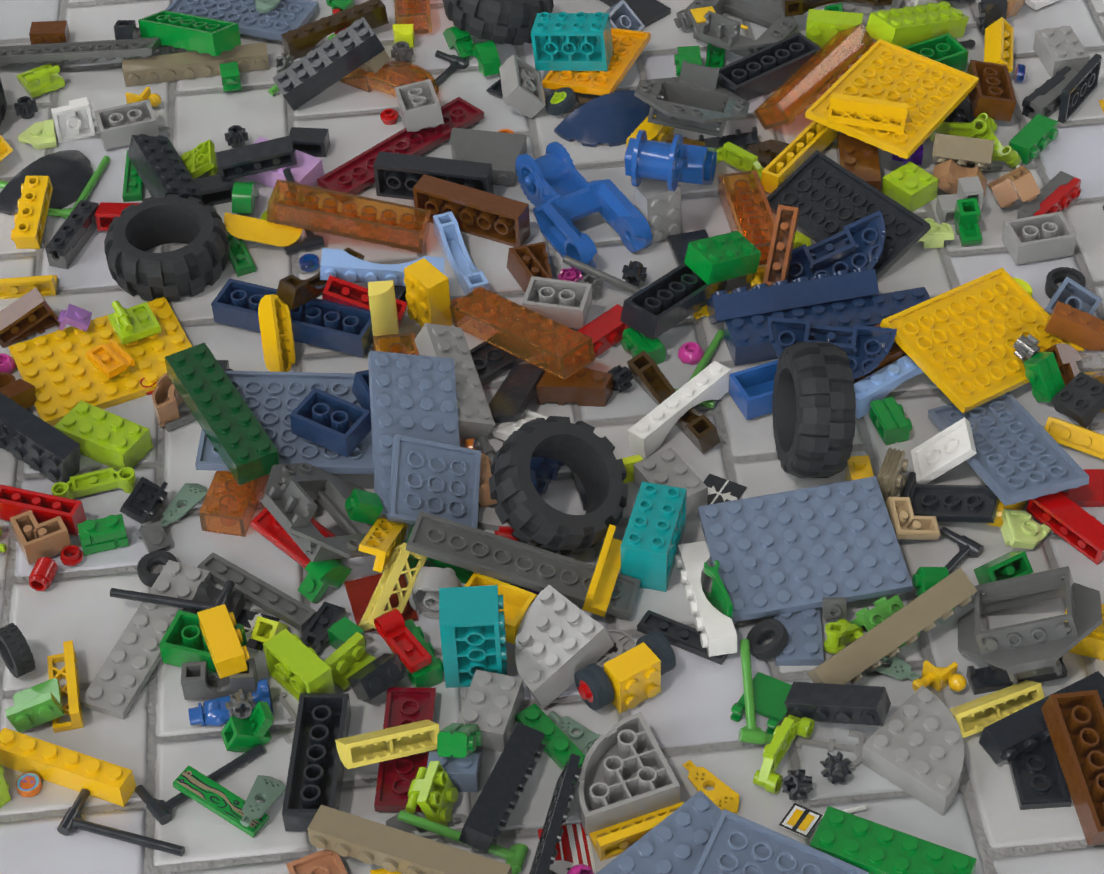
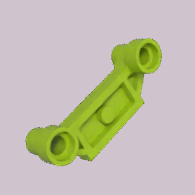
(960, 129)
(1001, 153)
(739, 158)
(96, 482)
(776, 750)

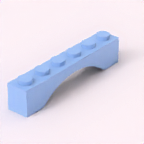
(453, 246)
(351, 269)
(883, 382)

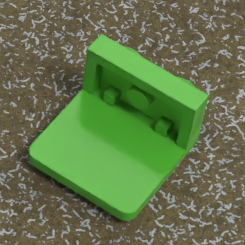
(882, 610)
(36, 705)

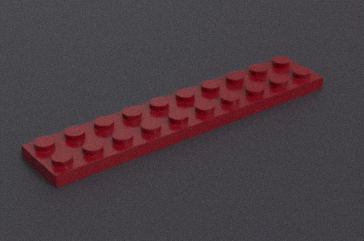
(359, 171)

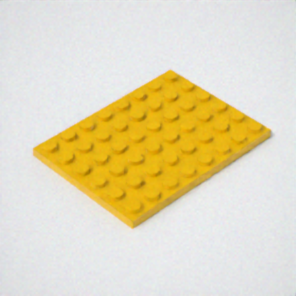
(902, 77)
(969, 337)
(65, 376)

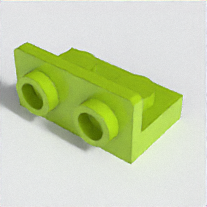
(349, 659)

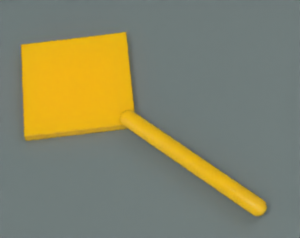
(699, 14)

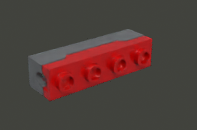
(1053, 197)

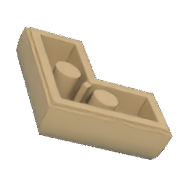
(910, 526)

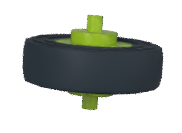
(560, 101)

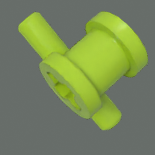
(839, 634)

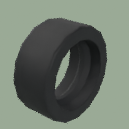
(1058, 275)

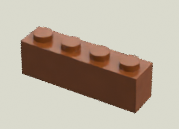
(781, 244)
(1076, 327)

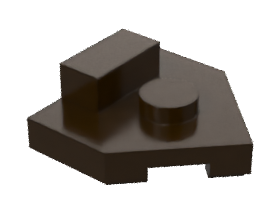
(767, 150)

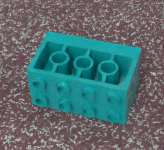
(572, 41)
(654, 535)
(471, 633)

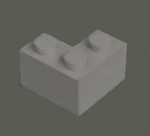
(967, 188)

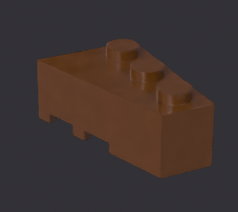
(527, 262)
(26, 317)
(584, 387)

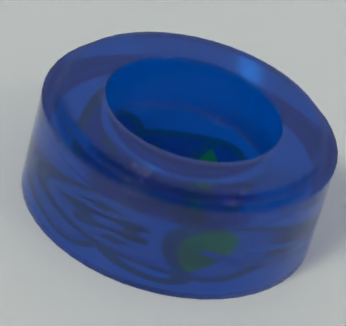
(1019, 73)
(309, 262)

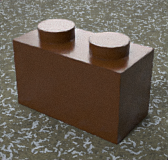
(49, 32)

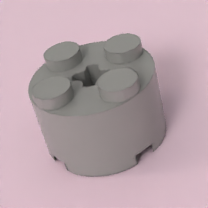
(426, 589)

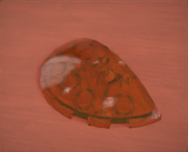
(389, 76)

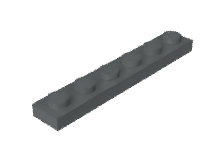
(259, 592)

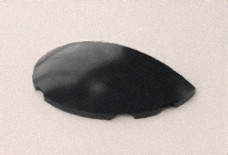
(68, 174)

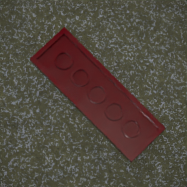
(395, 776)

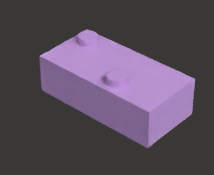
(305, 172)

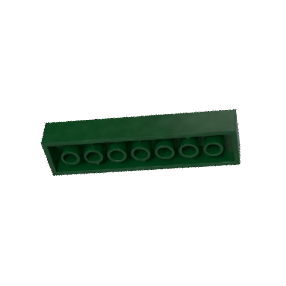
(222, 413)

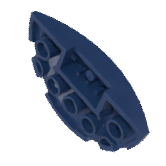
(605, 119)
(853, 248)
(863, 344)

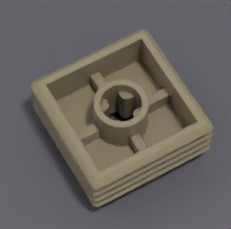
(891, 473)

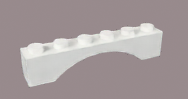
(653, 428)
(716, 629)

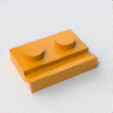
(110, 358)

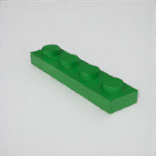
(557, 743)

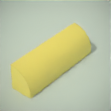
(383, 308)
(986, 710)
(388, 743)

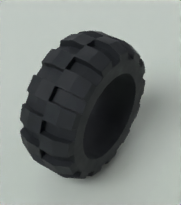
(497, 19)
(173, 272)
(813, 409)
(586, 456)

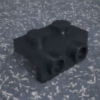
(143, 500)

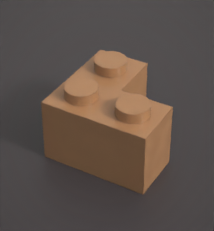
(1013, 186)
(39, 539)

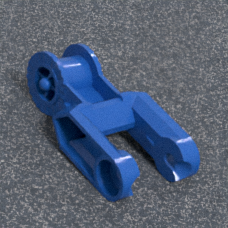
(669, 161)
(566, 196)

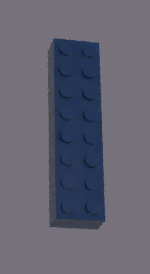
(792, 295)
(313, 323)

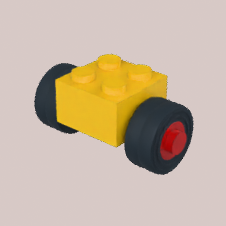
(629, 676)

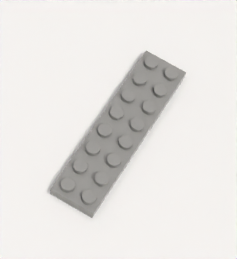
(138, 648)

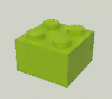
(910, 186)

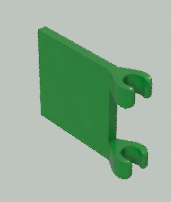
(718, 596)
(768, 700)

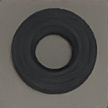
(150, 560)
(774, 647)

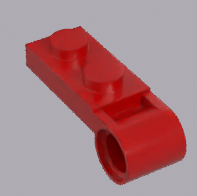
(401, 641)

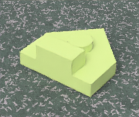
(40, 135)
(937, 234)
(1021, 530)

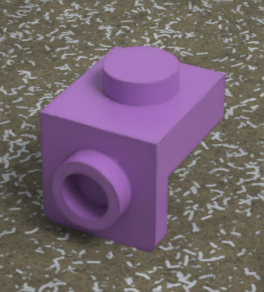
(75, 317)

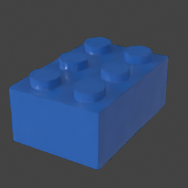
(753, 389)

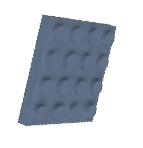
(433, 480)

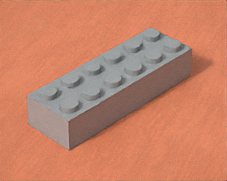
(472, 406)

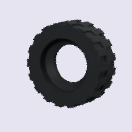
(15, 651)

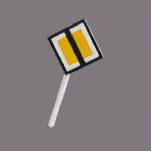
(803, 820)

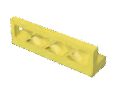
(387, 583)

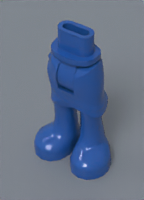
(214, 711)

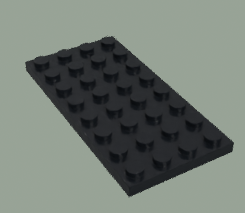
(836, 197)

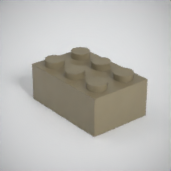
(963, 151)

